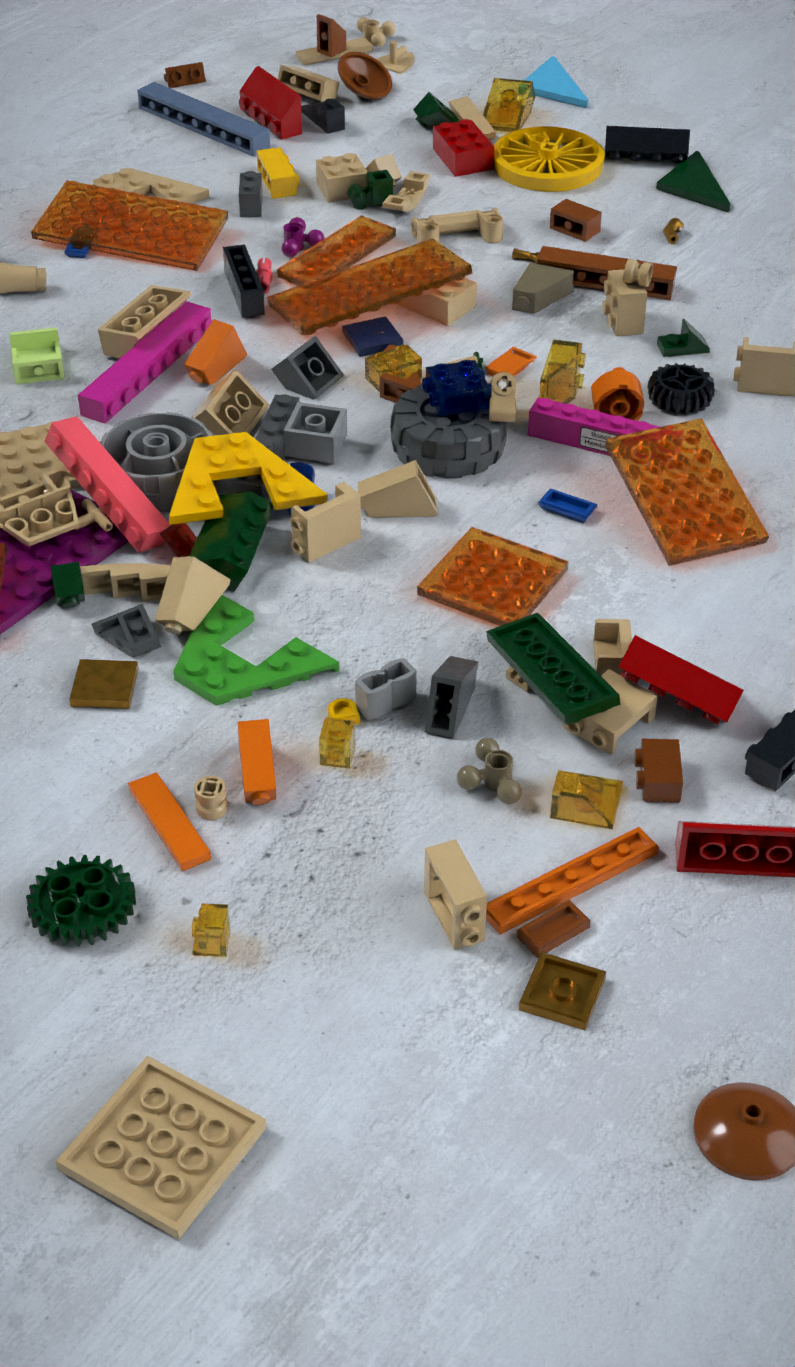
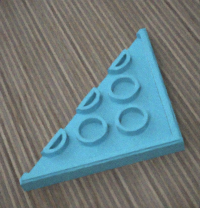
(555, 83)

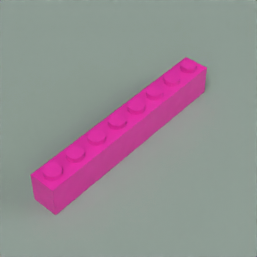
(144, 362)

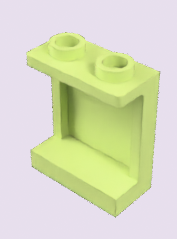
(36, 355)

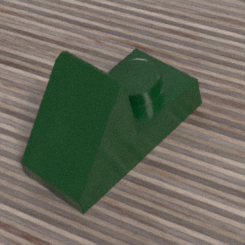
(686, 343)

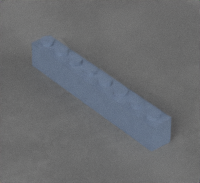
(204, 118)

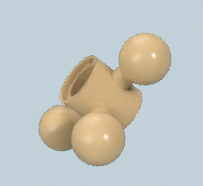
(373, 32)

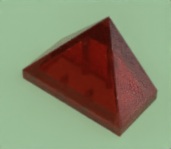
(179, 539)

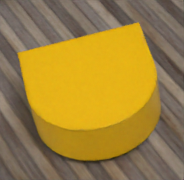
(344, 709)

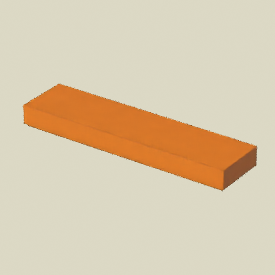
(169, 821)

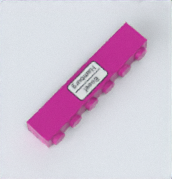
(578, 425)

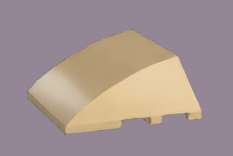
(40, 509)

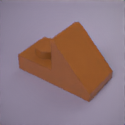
(393, 387)

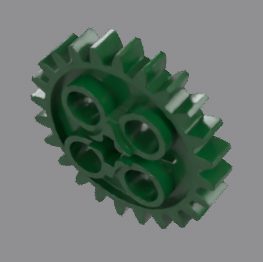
(81, 900)

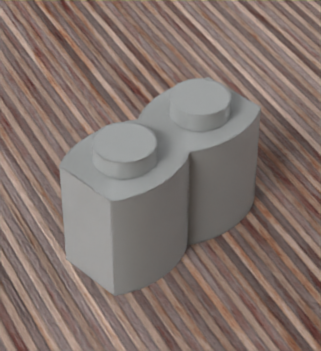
(385, 688)

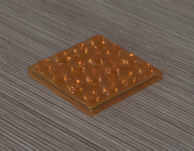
(492, 578)

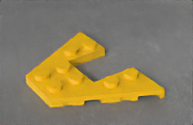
(235, 457)

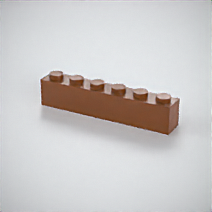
(592, 269)

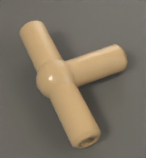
(94, 515)

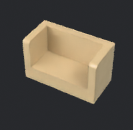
(611, 643)

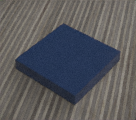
(371, 336)

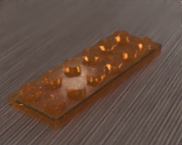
(337, 251)

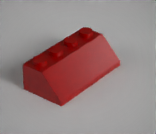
(271, 104)
(681, 679)
(735, 849)

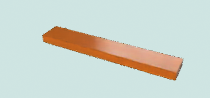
(569, 880)

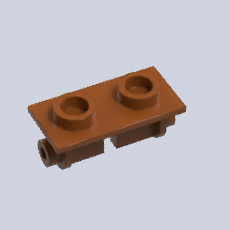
(184, 75)

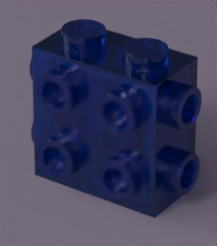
(457, 387)

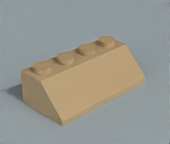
(139, 319)

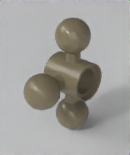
(496, 772)

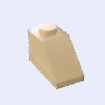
(386, 163)

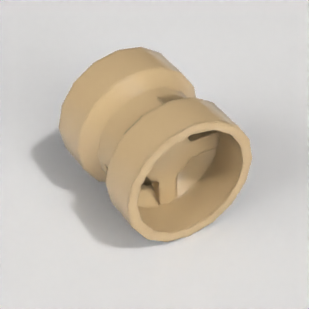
(638, 272)
(210, 797)

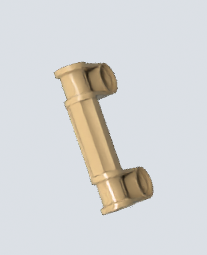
(486, 222)
(502, 401)

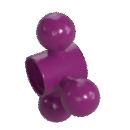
(295, 237)

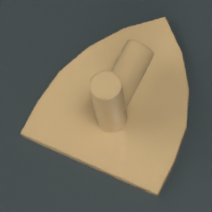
(398, 60)

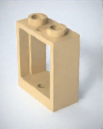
(455, 894)

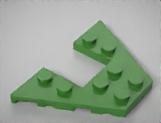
(224, 676)

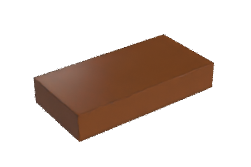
(553, 928)

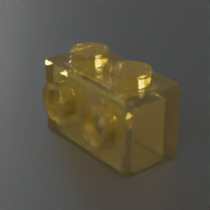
(398, 361)

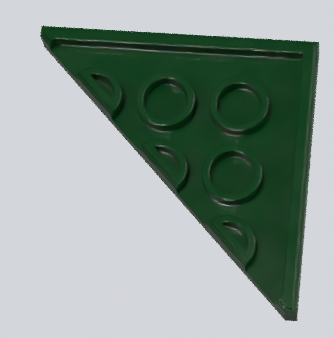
(694, 182)

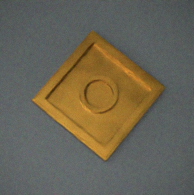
(104, 683)
(562, 991)

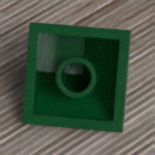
(433, 112)

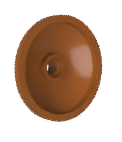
(364, 75)
(745, 1144)

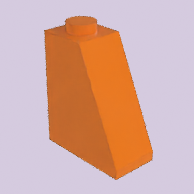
(215, 353)
(256, 761)

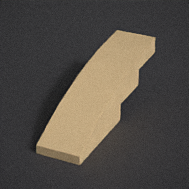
(126, 579)

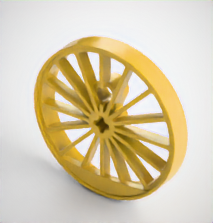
(573, 165)

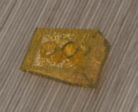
(509, 104)
(562, 371)

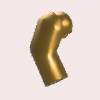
(671, 229)

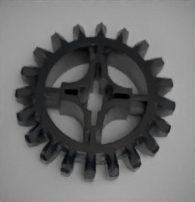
(681, 388)

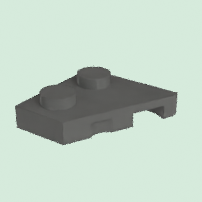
(129, 631)

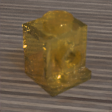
(211, 930)

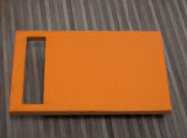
(511, 362)

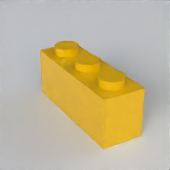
(277, 172)

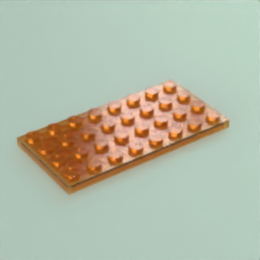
(131, 225)
(369, 286)

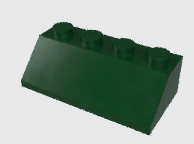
(232, 541)

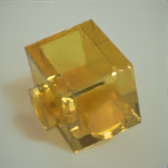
(337, 743)

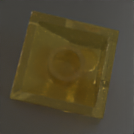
(585, 799)

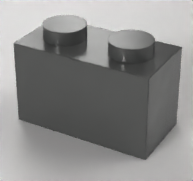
(250, 194)

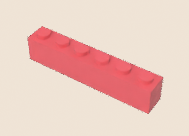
(107, 483)

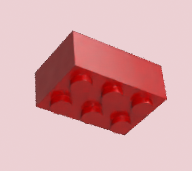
(463, 147)

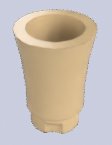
(21, 278)

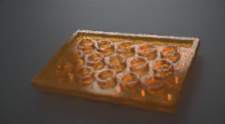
(686, 491)

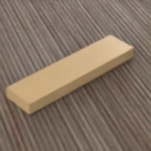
(311, 56)
(465, 109)

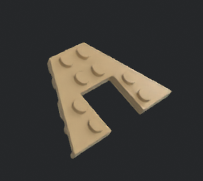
(144, 183)

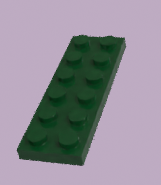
(553, 668)

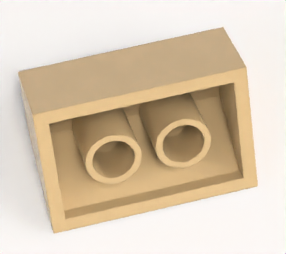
(231, 406)

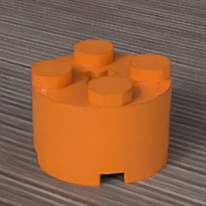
(618, 394)

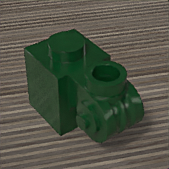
(377, 190)

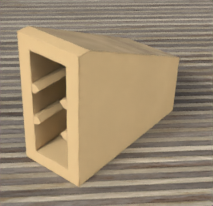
(398, 493)
(189, 594)

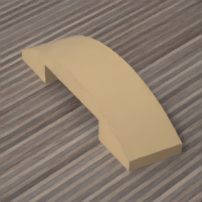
(411, 193)

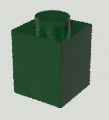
(68, 584)

